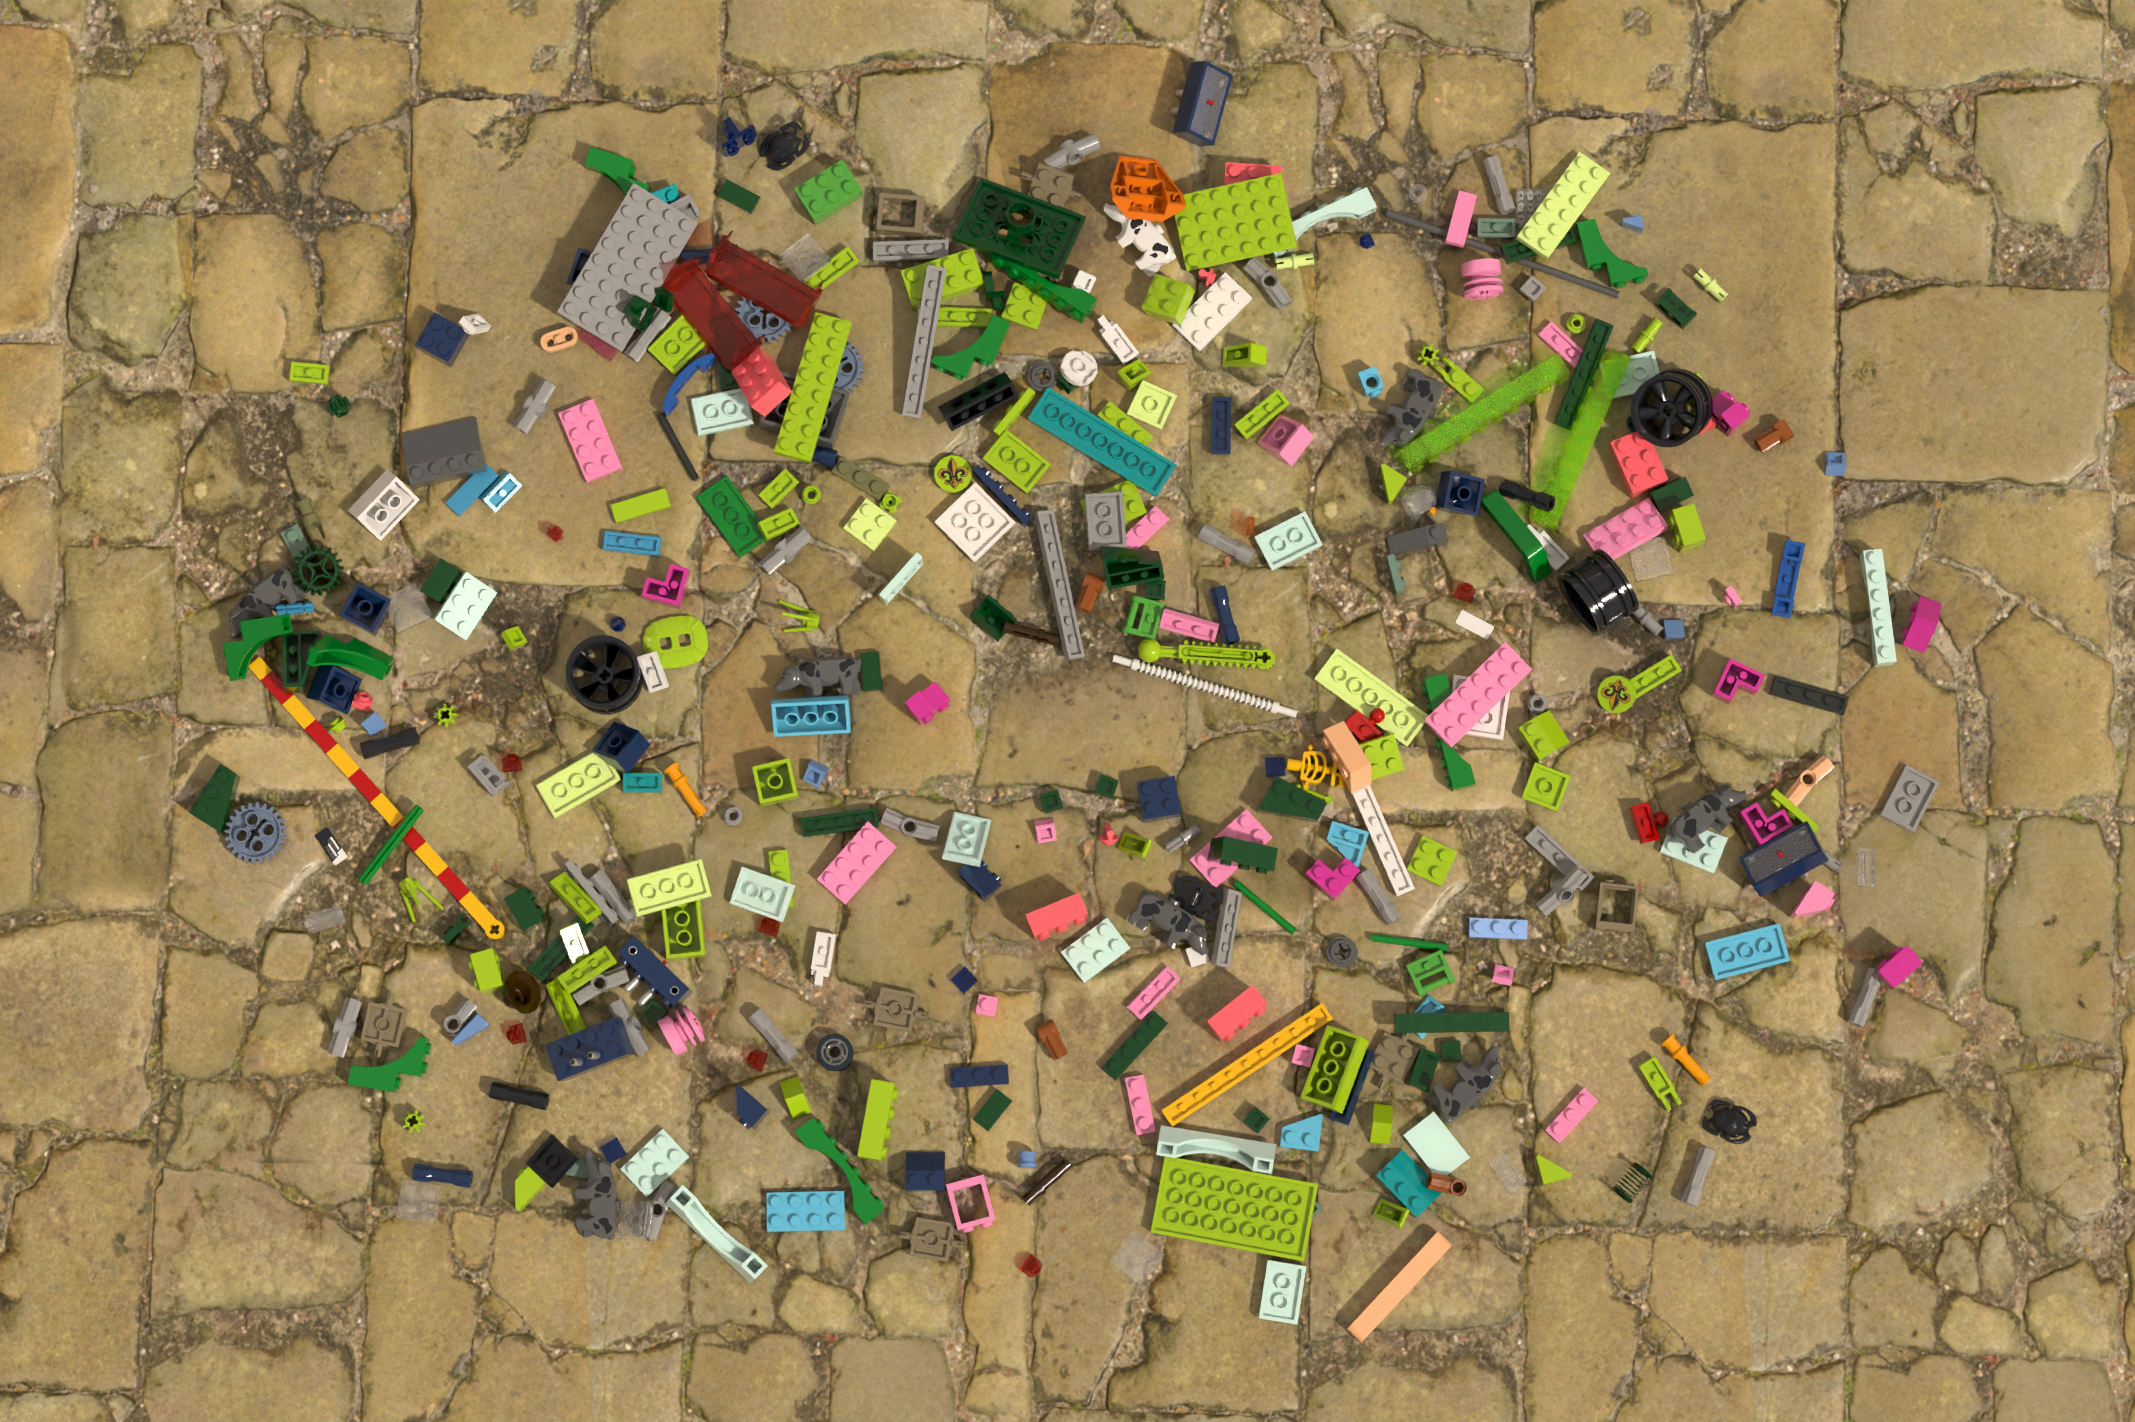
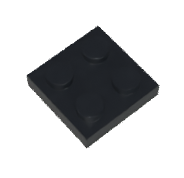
(552, 1161)

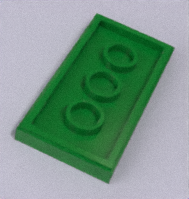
(732, 516)

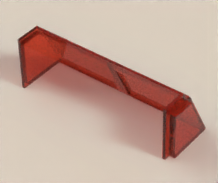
(761, 282)
(710, 314)

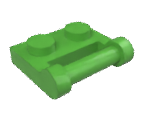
(1149, 620)
(1427, 967)

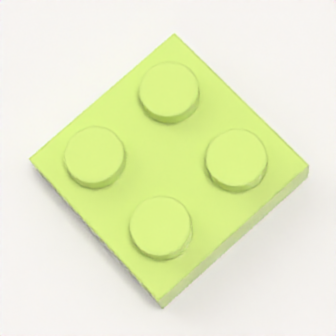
(1151, 405)
(870, 524)

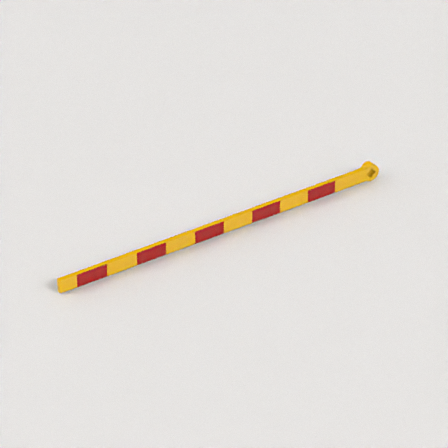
(376, 798)

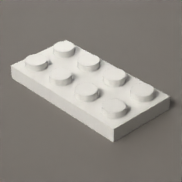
(1213, 312)

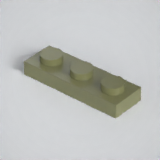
(860, 478)

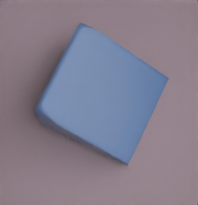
(1633, 223)
(1835, 464)
(1673, 629)
(373, 724)
(815, 773)

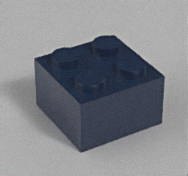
(442, 339)
(1158, 799)

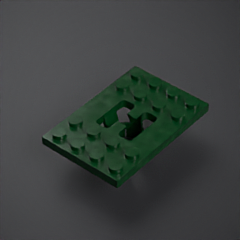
(990, 212)

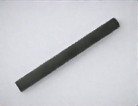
(678, 447)

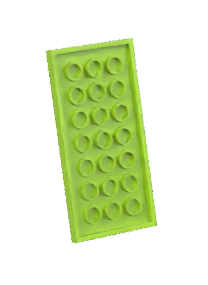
(1234, 1208)

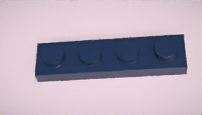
(1007, 501)
(1346, 1116)

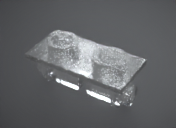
(324, 919)

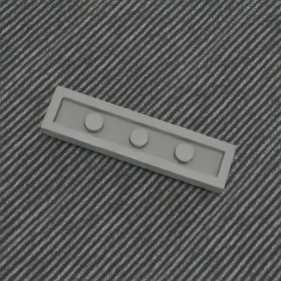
(910, 250)
(1555, 854)
(607, 914)
(1226, 928)

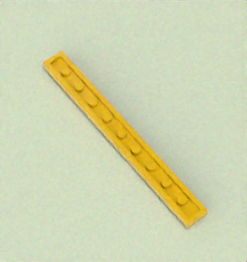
(1247, 1064)

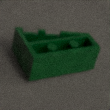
(1130, 566)
(295, 658)
(216, 799)
(1291, 802)
(1242, 854)

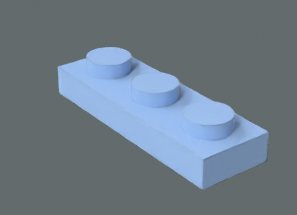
(1498, 928)

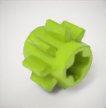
(1425, 360)
(444, 720)
(415, 1126)

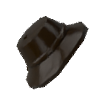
(521, 992)

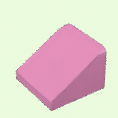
(1045, 830)

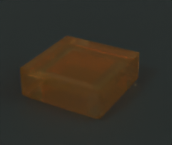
(1250, 527)

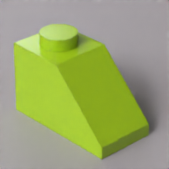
(1245, 355)
(527, 1187)

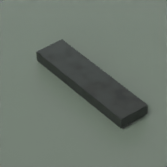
(1809, 695)

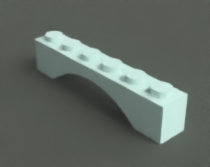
(1354, 206)
(1881, 624)
(1178, 1142)
(735, 1253)

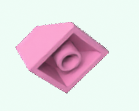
(1285, 439)
(1813, 901)

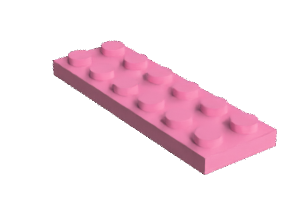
(1477, 695)

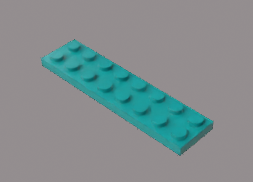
(1102, 442)

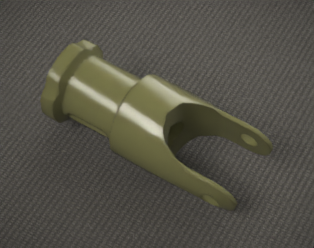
(309, 517)

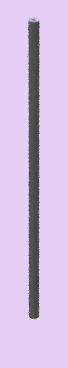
(1497, 252)

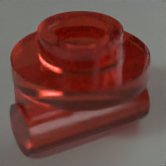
(1465, 592)
(512, 763)
(769, 926)
(516, 1034)
(756, 1059)
(1031, 1266)

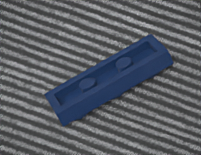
(1221, 426)
(979, 1076)

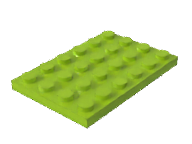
(1235, 222)

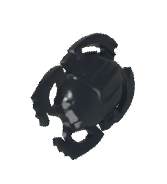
(783, 146)
(1196, 897)
(1730, 1122)

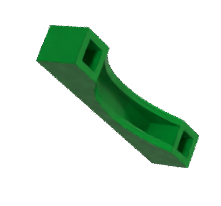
(1072, 301)
(1458, 770)
(863, 1202)

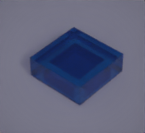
(1275, 766)
(964, 980)
(613, 1150)

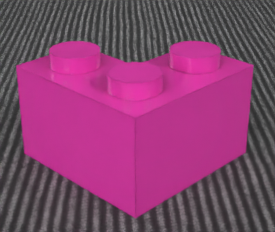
(1729, 414)
(668, 592)
(1922, 624)
(1736, 676)
(927, 703)
(1762, 828)
(1330, 881)
(1898, 967)

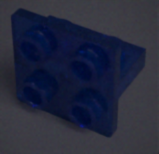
(736, 138)

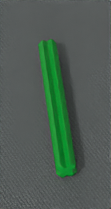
(390, 844)

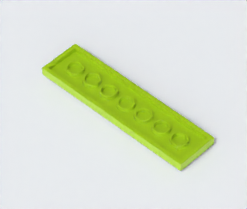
(813, 387)

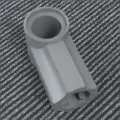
(461, 1014)

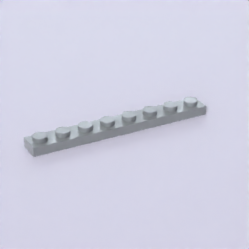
(923, 341)
(1059, 585)

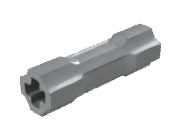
(1502, 197)
(640, 345)
(1237, 550)
(613, 896)
(1378, 896)
(1865, 998)
(773, 1035)
(1702, 1163)

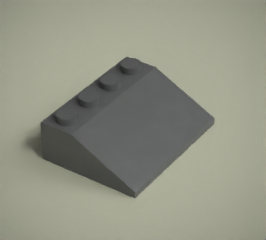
(832, 422)
(443, 453)

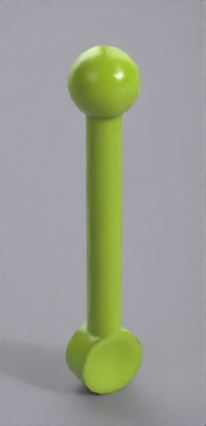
(1328, 799)

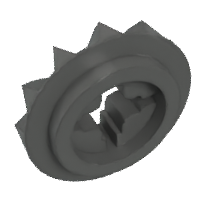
(1038, 369)
(1350, 956)

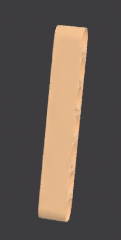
(1399, 1286)

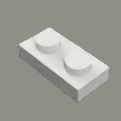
(474, 324)
(653, 671)

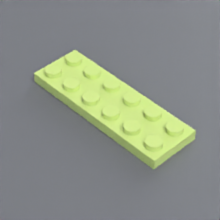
(1563, 206)
(1365, 692)

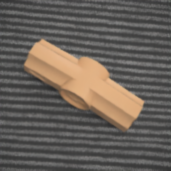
(1816, 773)

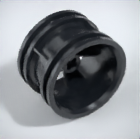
(1691, 387)
(1598, 592)
(580, 661)

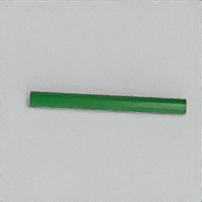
(1263, 906)
(1409, 942)

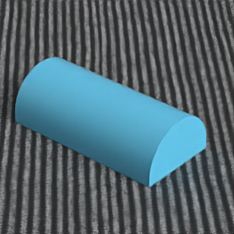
(811, 716)

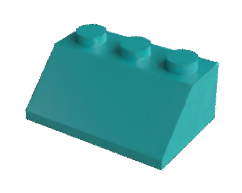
(1407, 1184)

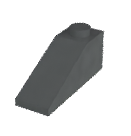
(1418, 539)

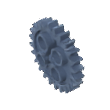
(748, 312)
(847, 380)
(241, 824)

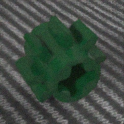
(338, 406)

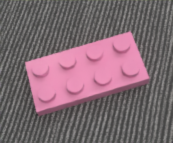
(590, 440)
(1627, 530)
(1244, 828)
(856, 862)

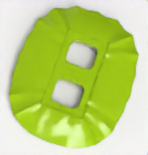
(673, 628)

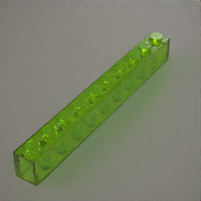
(1484, 412)
(1583, 436)

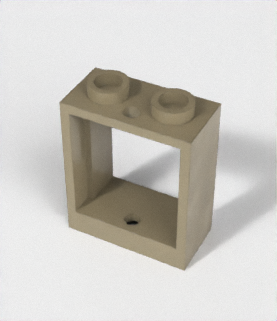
(897, 230)
(1613, 926)

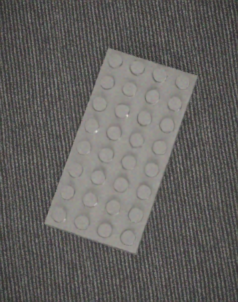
(626, 262)

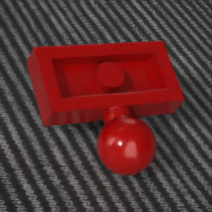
(1364, 727)
(1646, 824)

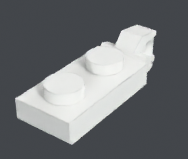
(1117, 340)
(1554, 553)
(822, 956)

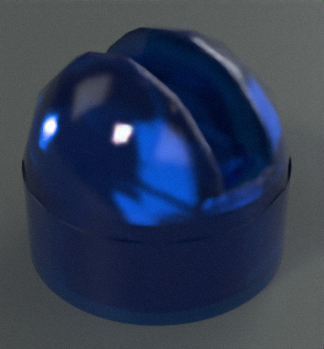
(1366, 241)
(620, 627)

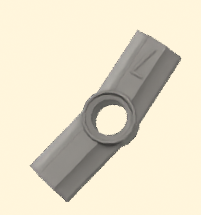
(1072, 151)
(1276, 291)
(535, 406)
(786, 550)
(922, 829)
(1562, 890)
(612, 979)
(344, 1027)
(633, 1027)
(663, 1195)

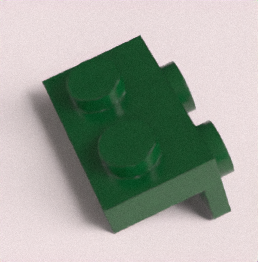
(991, 616)

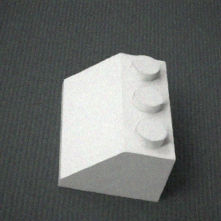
(383, 505)

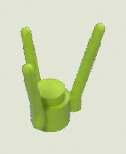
(810, 619)
(409, 888)

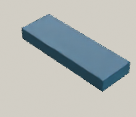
(471, 490)
(631, 543)

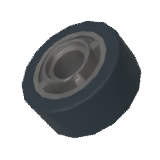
(840, 1062)

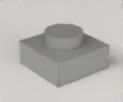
(1532, 289)

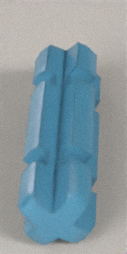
(296, 608)

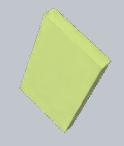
(577, 784)
(669, 887)

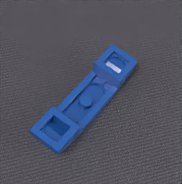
(701, 364)
(1787, 579)

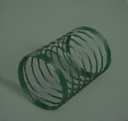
(1621, 1192)

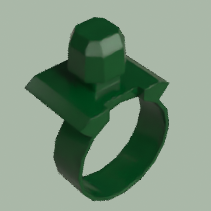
(990, 294)
(634, 310)

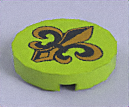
(953, 474)
(1616, 694)

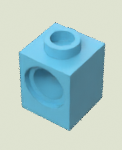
(1370, 374)

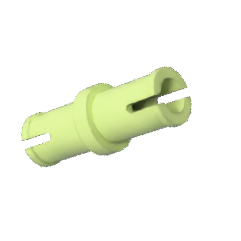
(1294, 261)
(1710, 285)

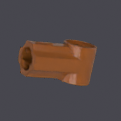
(1776, 434)
(1091, 588)
(1050, 1036)
(1445, 1184)

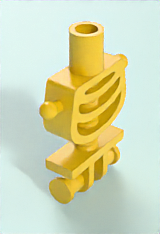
(1300, 766)

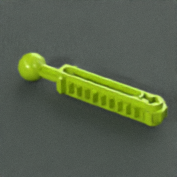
(1150, 651)

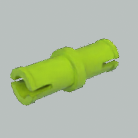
(1646, 335)

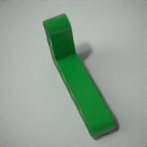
(1519, 535)

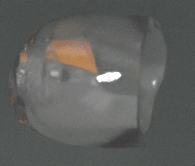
(1418, 500)

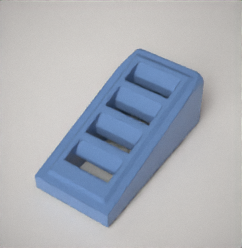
(474, 1026)

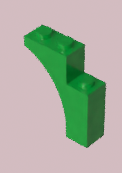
(614, 168)
(1597, 254)
(984, 349)
(255, 634)
(350, 655)
(387, 1076)

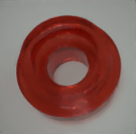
(555, 533)

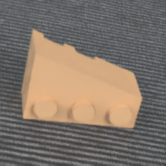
(1348, 756)

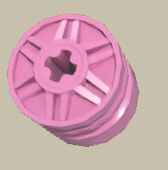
(1482, 280)
(681, 1030)

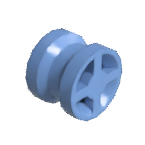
(1026, 1159)

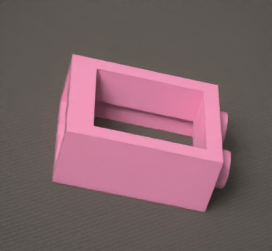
(963, 1184)

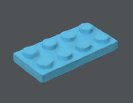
(1747, 952)
(805, 1211)

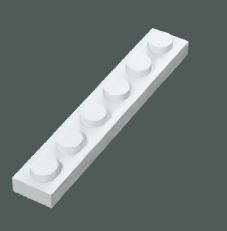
(1383, 841)

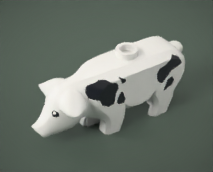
(1146, 238)

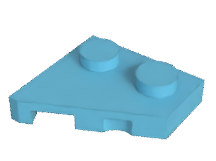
(1348, 841)
(1303, 1134)

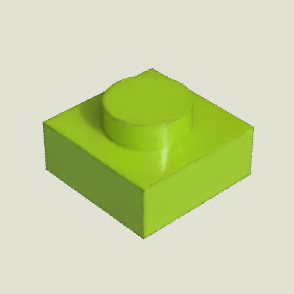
(514, 637)

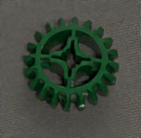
(302, 561)

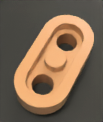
(558, 337)

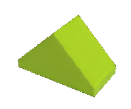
(1133, 374)
(1392, 482)
(1134, 845)
(795, 1097)
(1381, 1124)
(1549, 1171)
(1391, 1213)

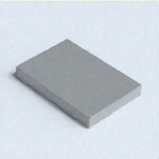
(1105, 520)
(1909, 798)

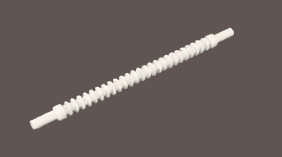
(1273, 707)

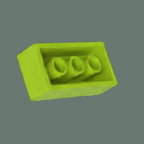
(961, 277)
(684, 931)
(1334, 1069)
(876, 1120)

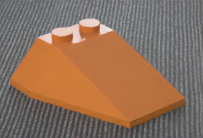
(1145, 190)

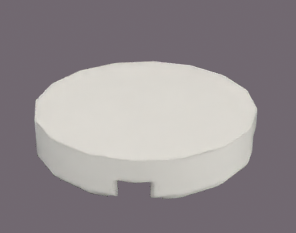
(1078, 368)

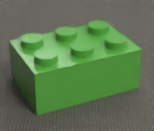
(828, 192)

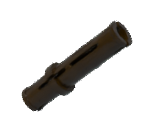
(1031, 633)
(1048, 1180)

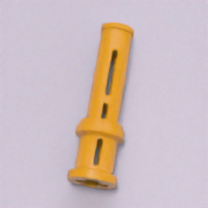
(680, 782)
(1679, 1052)

